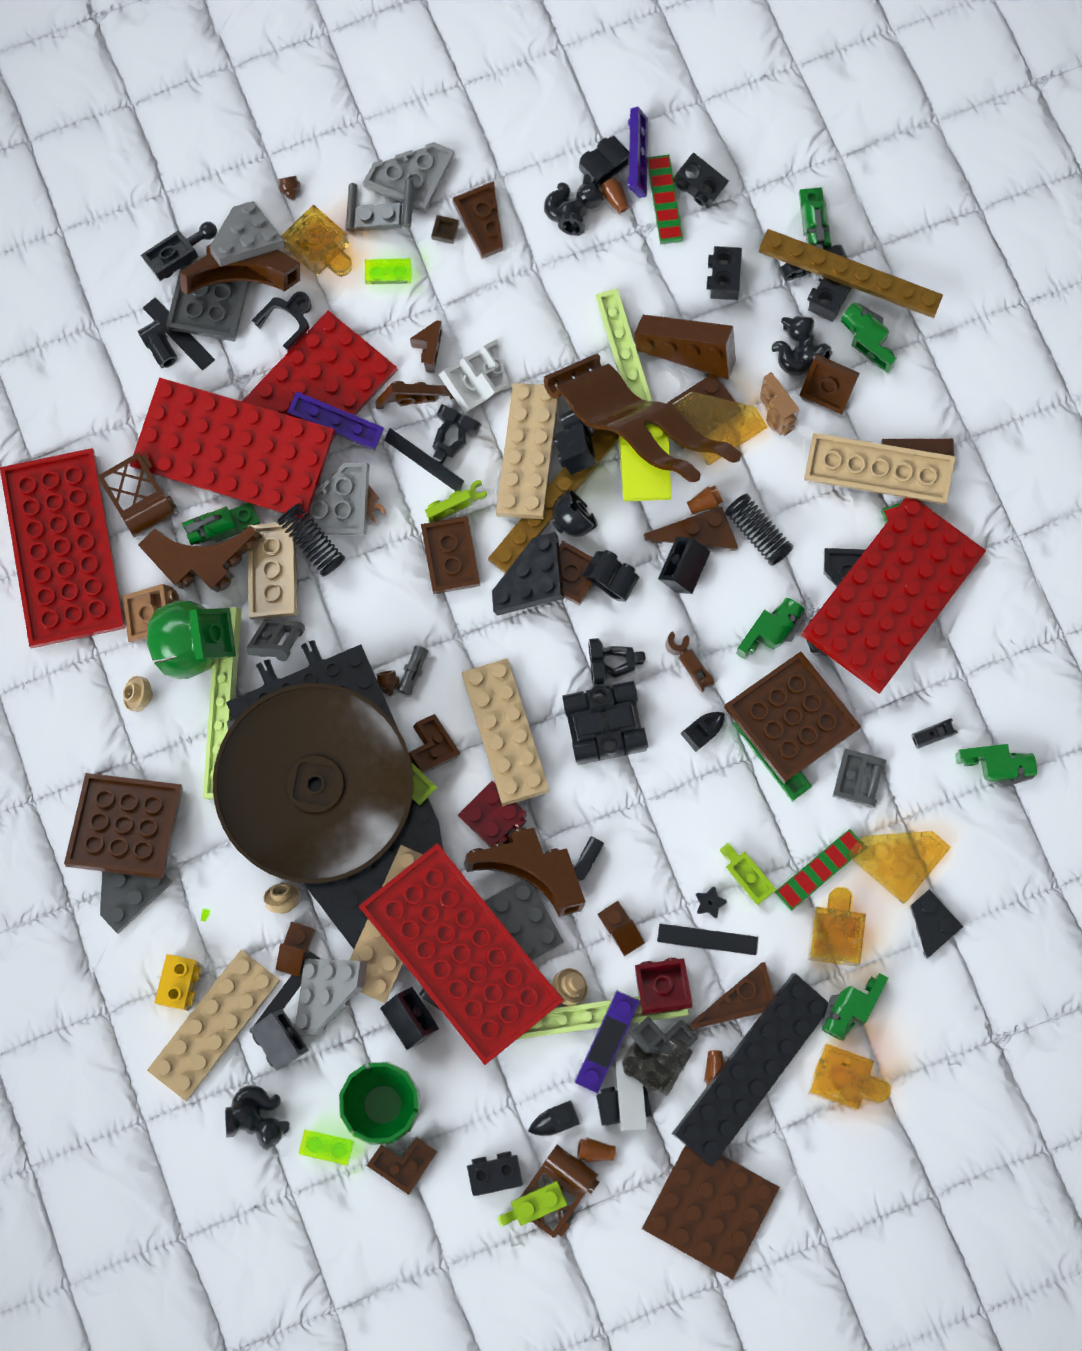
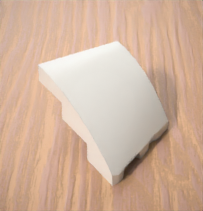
(476, 377)

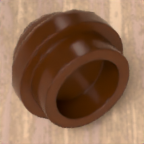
(289, 186)
(388, 681)

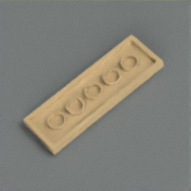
(527, 452)
(879, 468)
(505, 732)
(381, 960)
(213, 1025)

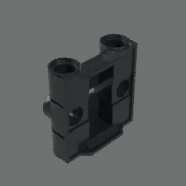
(587, 725)

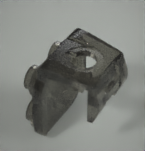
(660, 1070)

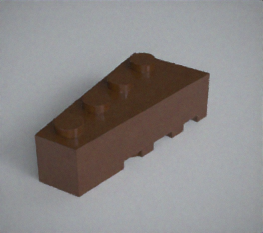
(688, 343)

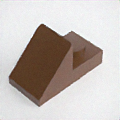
(429, 341)
(621, 928)
(294, 949)

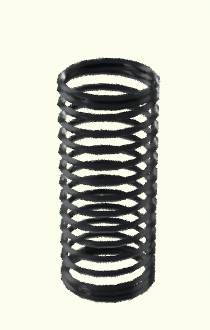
(781, 552)
(330, 567)

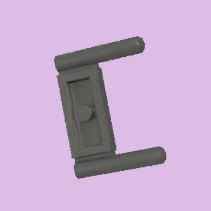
(379, 215)

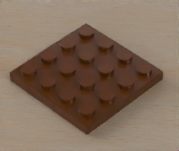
(792, 717)
(123, 825)
(711, 1210)

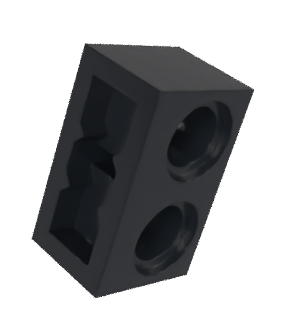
(704, 176)
(729, 273)
(834, 293)

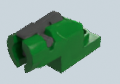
(814, 217)
(869, 335)
(220, 524)
(773, 628)
(999, 764)
(851, 1006)

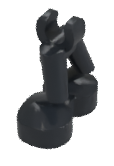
(465, 426)
(600, 669)

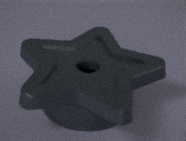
(704, 907)

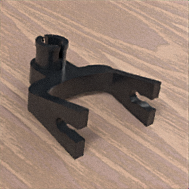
(292, 307)

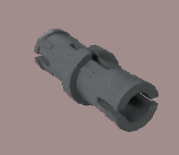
(412, 670)

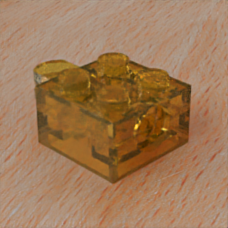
(318, 243)
(835, 930)
(847, 1077)

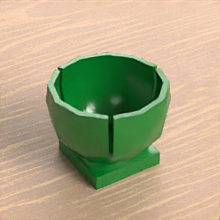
(192, 635)
(379, 1103)

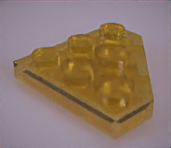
(720, 420)
(899, 859)

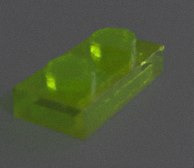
(388, 271)
(326, 1147)

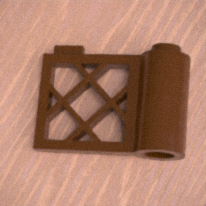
(148, 511)
(572, 1176)

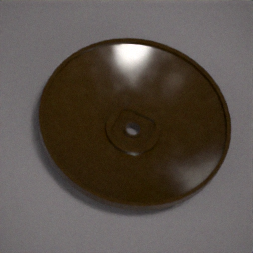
(266, 775)

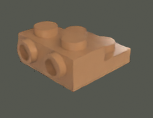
(782, 410)
(141, 606)

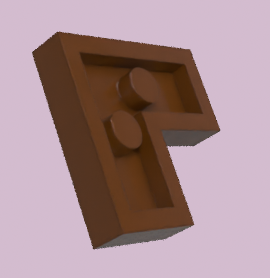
(437, 746)
(403, 1171)

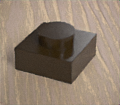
(445, 229)

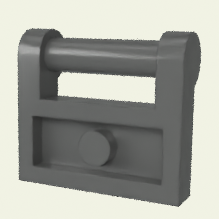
(268, 636)
(851, 776)

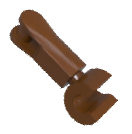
(689, 661)

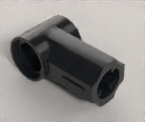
(156, 340)

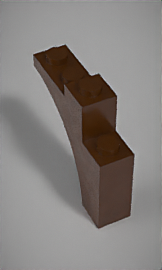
(269, 268)
(209, 562)
(524, 858)

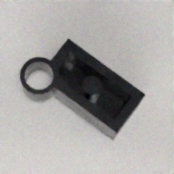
(574, 444)

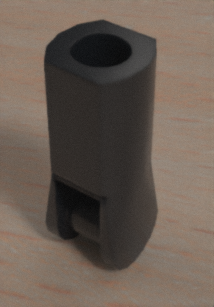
(931, 734)
(588, 857)

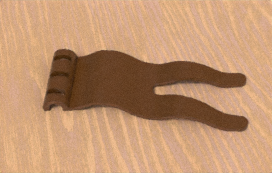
(607, 403)

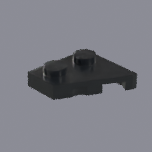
(933, 922)

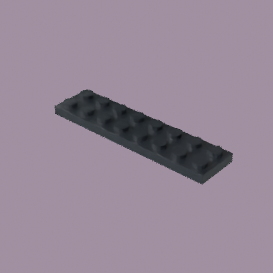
(751, 1070)

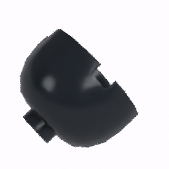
(572, 515)

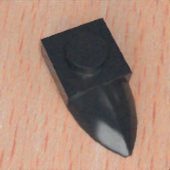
(703, 729)
(555, 1120)

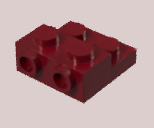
(491, 819)
(663, 985)

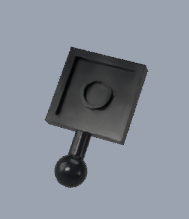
(176, 251)

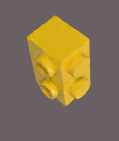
(178, 982)

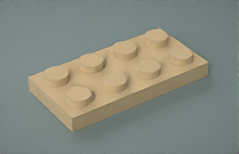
(272, 573)

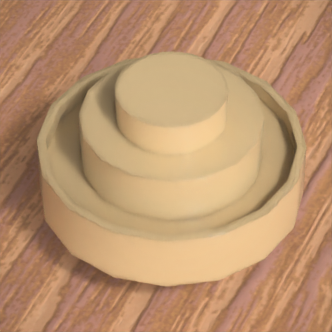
(137, 693)
(282, 898)
(570, 986)

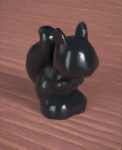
(570, 212)
(800, 359)
(245, 1116)

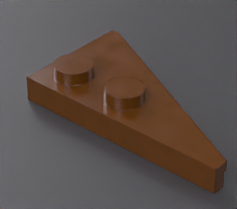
(410, 394)
(707, 528)
(744, 999)

